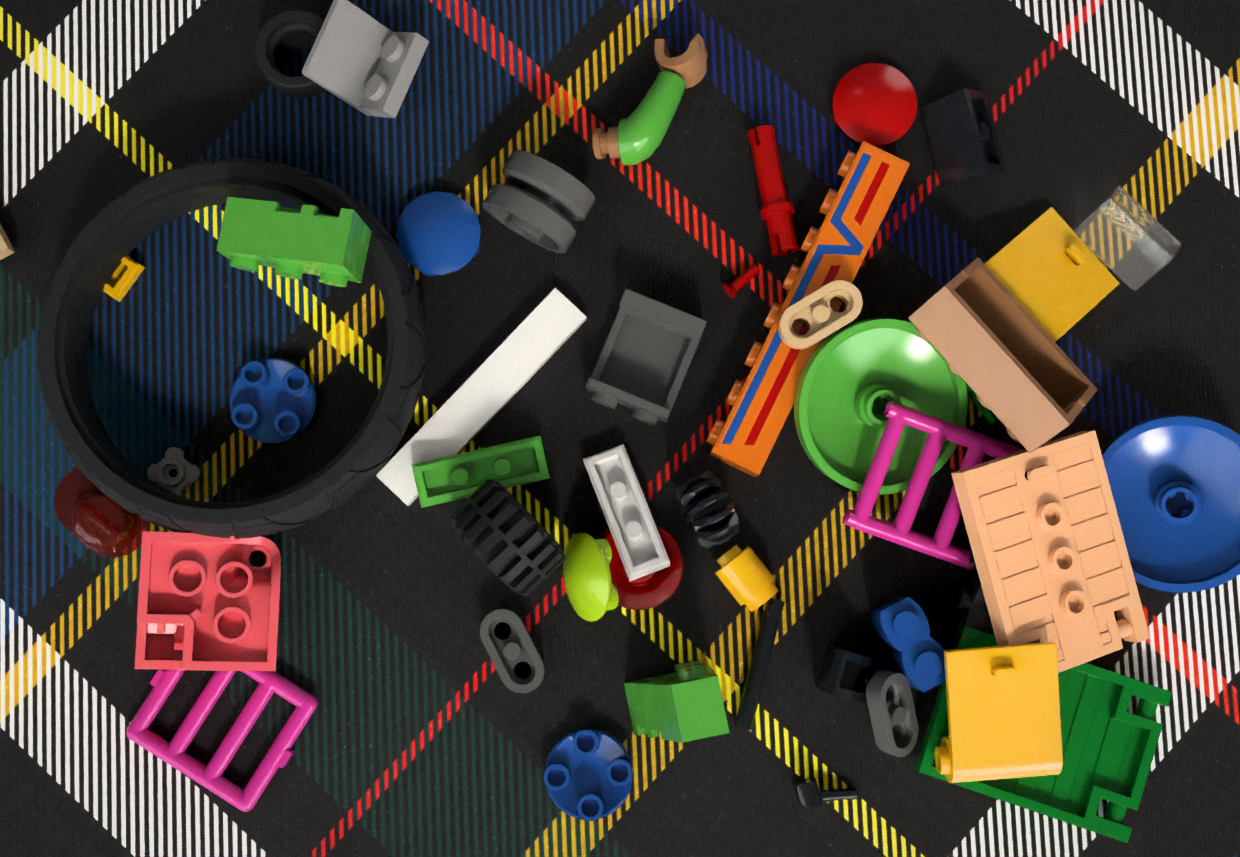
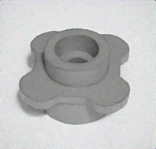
(185, 476)

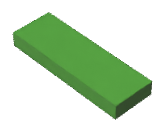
(463, 473)

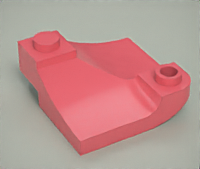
(207, 603)

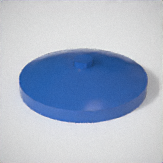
(1178, 501)

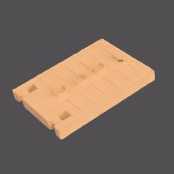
(1052, 550)

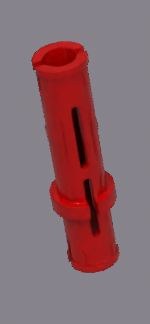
(776, 208)

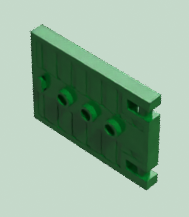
(1102, 747)

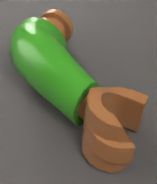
(645, 128)

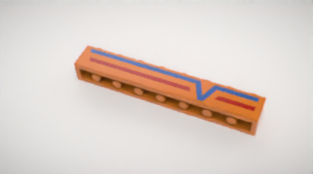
(832, 255)

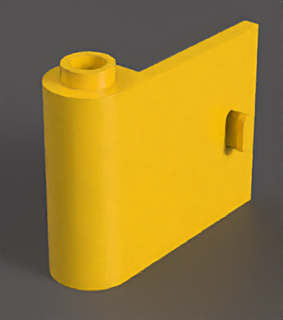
(1052, 274)
(1001, 720)

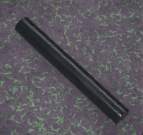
(759, 664)

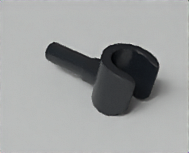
(808, 793)

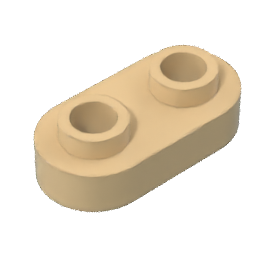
(818, 314)

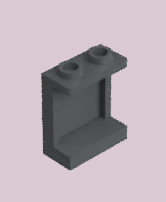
(645, 357)

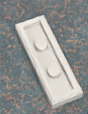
(626, 513)

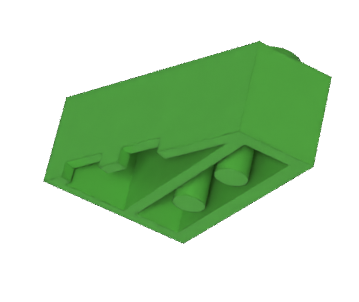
(294, 240)
(678, 704)

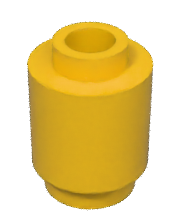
(746, 577)

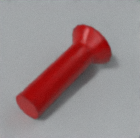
(741, 280)

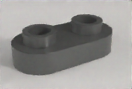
(510, 651)
(892, 713)

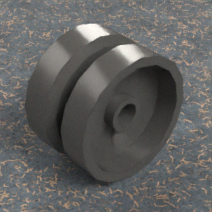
(539, 201)

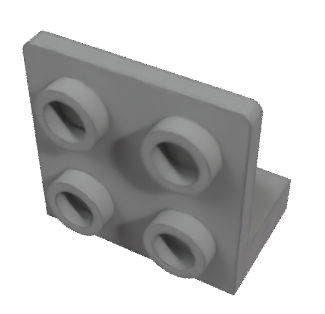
(364, 60)

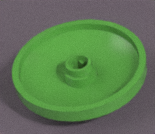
(846, 393)

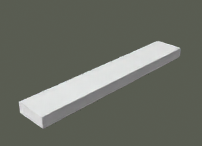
(485, 391)

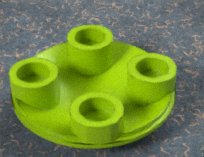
(589, 576)

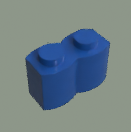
(907, 632)

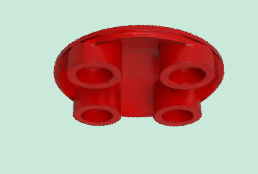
(874, 104)

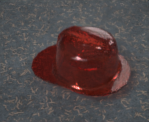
(96, 518)

